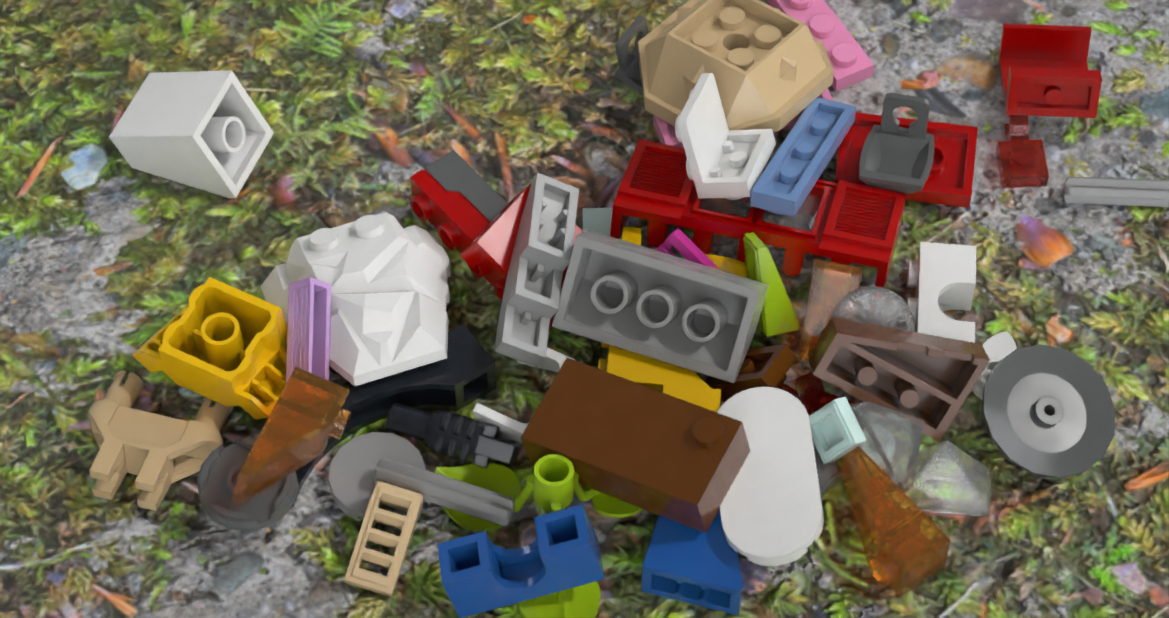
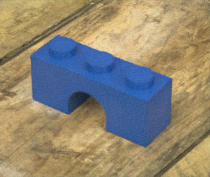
(490, 577)

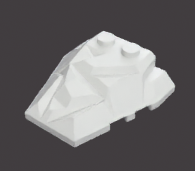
(384, 294)

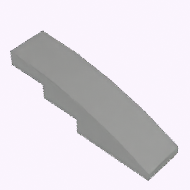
(536, 270)

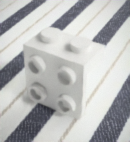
(720, 159)

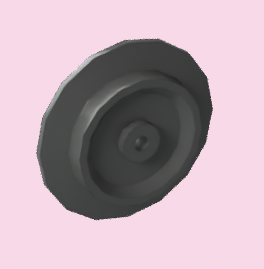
(1048, 411)

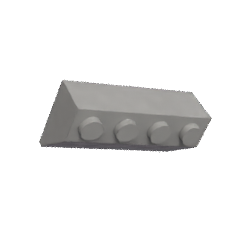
(659, 305)

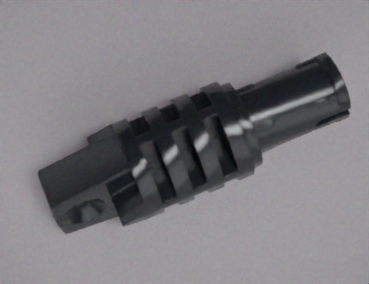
(453, 435)

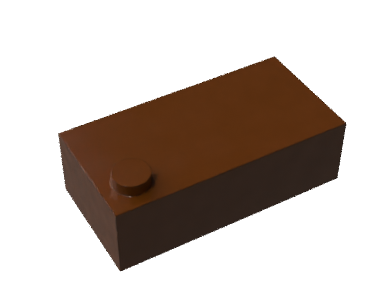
(638, 443)

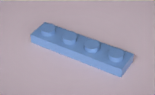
(802, 157)

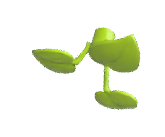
(553, 490)

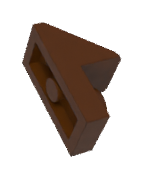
(759, 369)

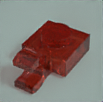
(1019, 159)

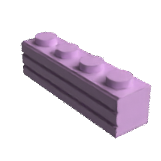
(309, 327)

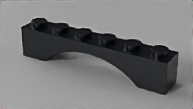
(444, 384)

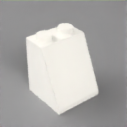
(193, 130)

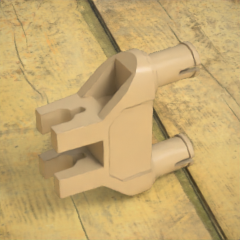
(148, 443)

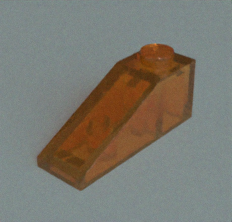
(294, 433)
(894, 532)

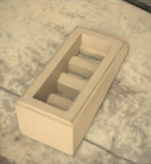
(393, 497)

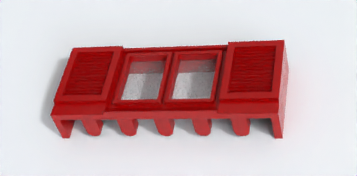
(834, 221)

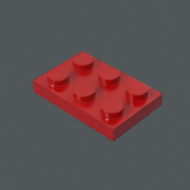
(952, 165)

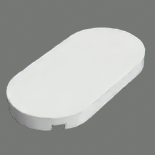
(776, 496)

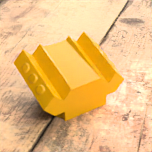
(223, 348)

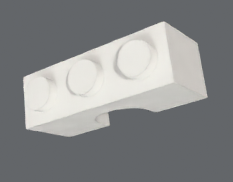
(942, 282)

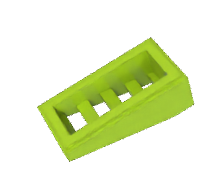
(777, 311)

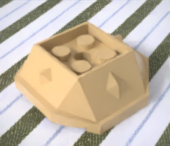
(759, 57)

